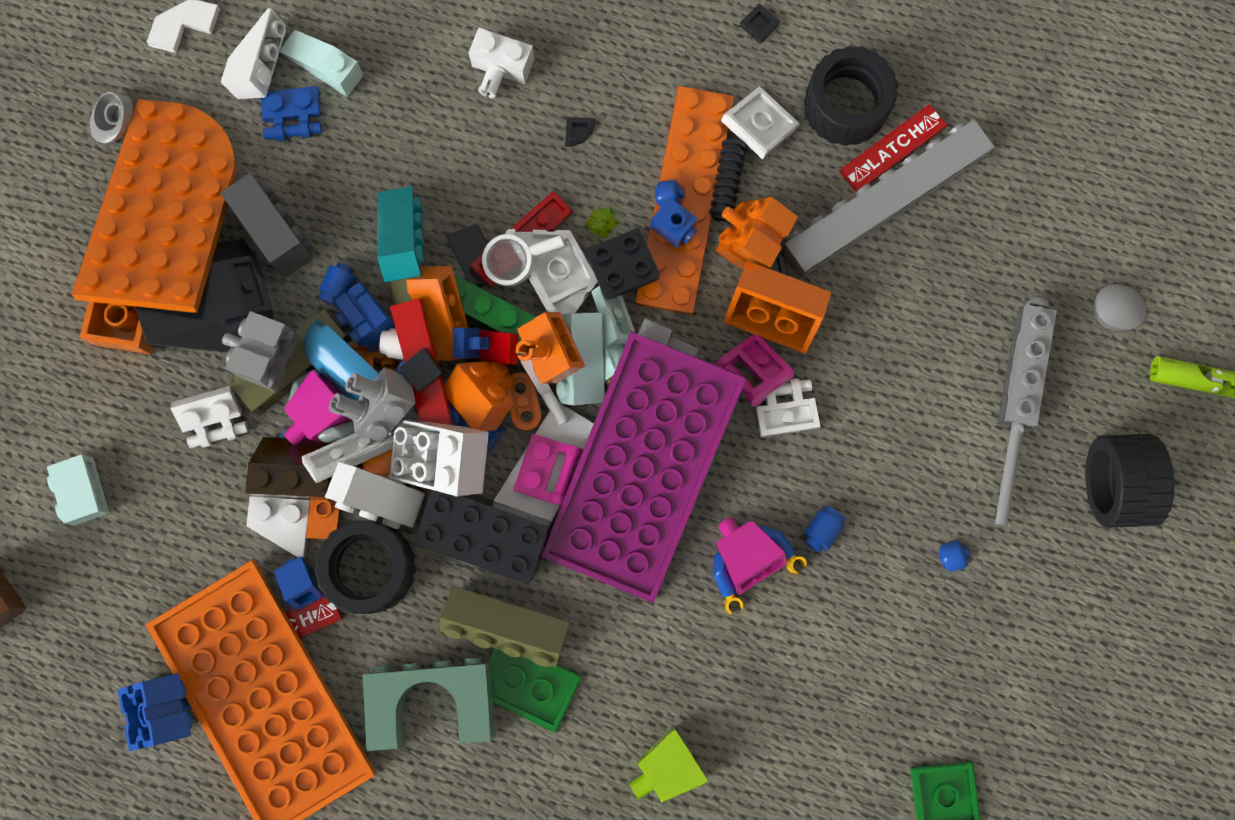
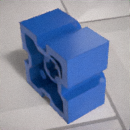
(155, 712)

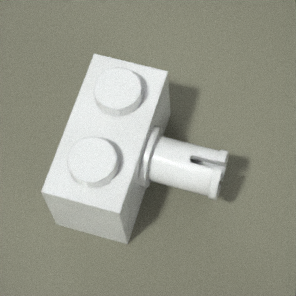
(500, 59)

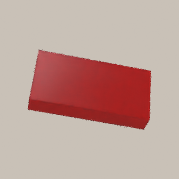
(501, 347)

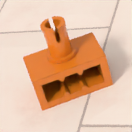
(549, 347)

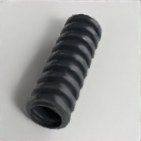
(728, 176)

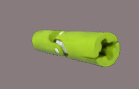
(1192, 376)

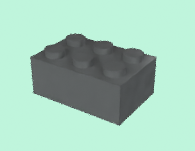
(268, 224)

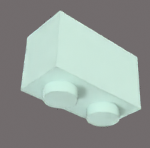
(77, 490)

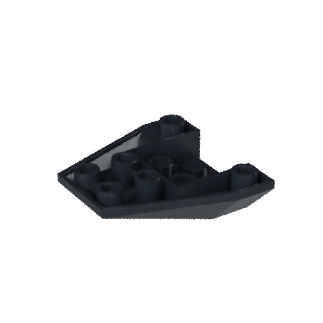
(229, 295)

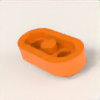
(524, 403)

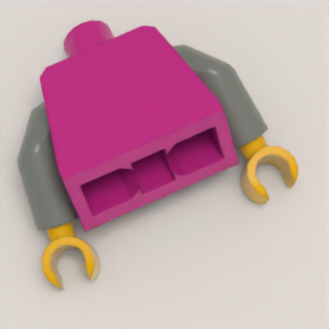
(310, 411)

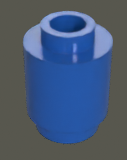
(336, 282)
(824, 529)

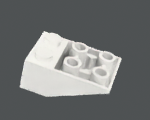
(439, 456)

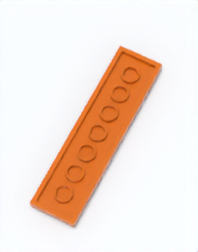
(693, 161)

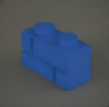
(364, 315)

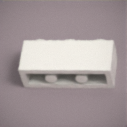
(374, 496)

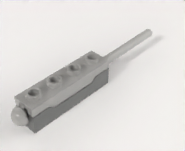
(1023, 387)

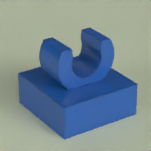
(467, 342)

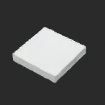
(760, 122)

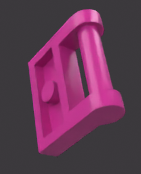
(762, 363)
(538, 466)

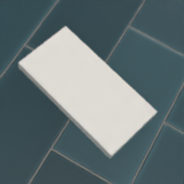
(574, 433)

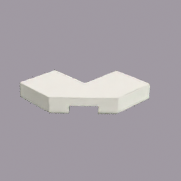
(170, 25)

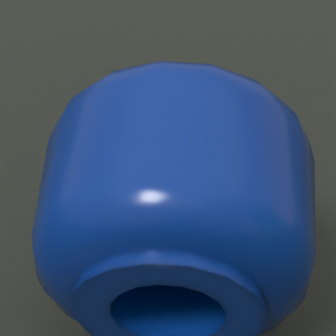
(668, 189)
(954, 555)

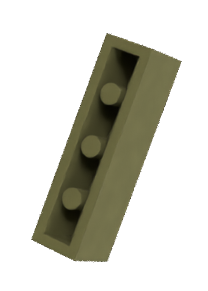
(259, 398)
(503, 627)

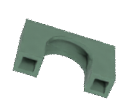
(388, 689)

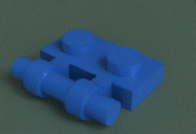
(290, 105)

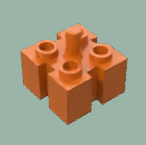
(755, 232)

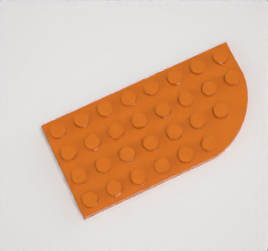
(160, 211)

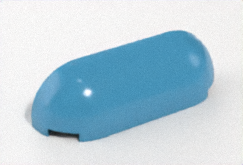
(334, 357)

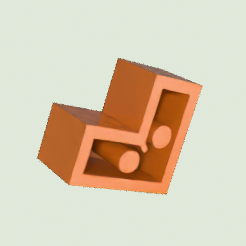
(480, 393)

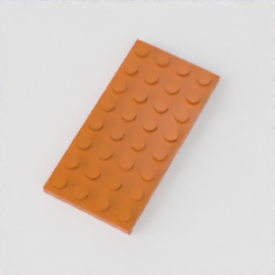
(261, 698)

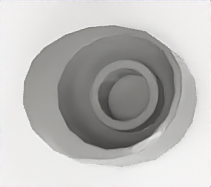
(103, 113)
(1119, 308)

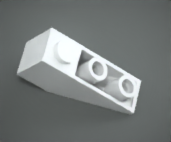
(254, 59)

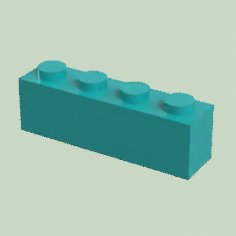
(399, 234)

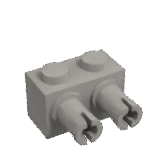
(380, 403)

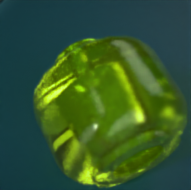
(601, 222)

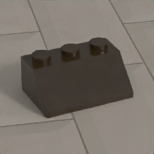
(279, 472)

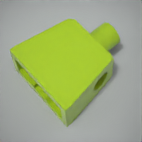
(667, 769)

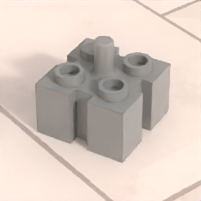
(261, 351)

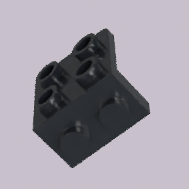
(622, 264)

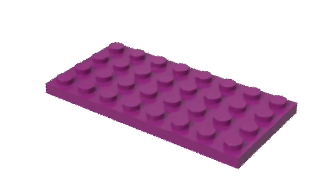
(643, 466)

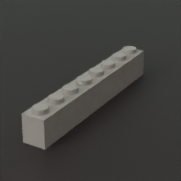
(887, 198)

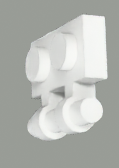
(208, 409)
(788, 416)

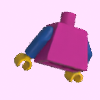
(748, 557)

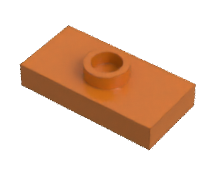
(322, 518)

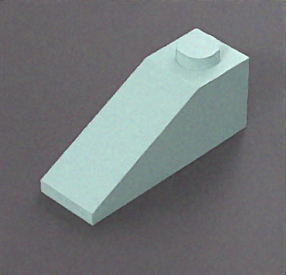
(323, 61)

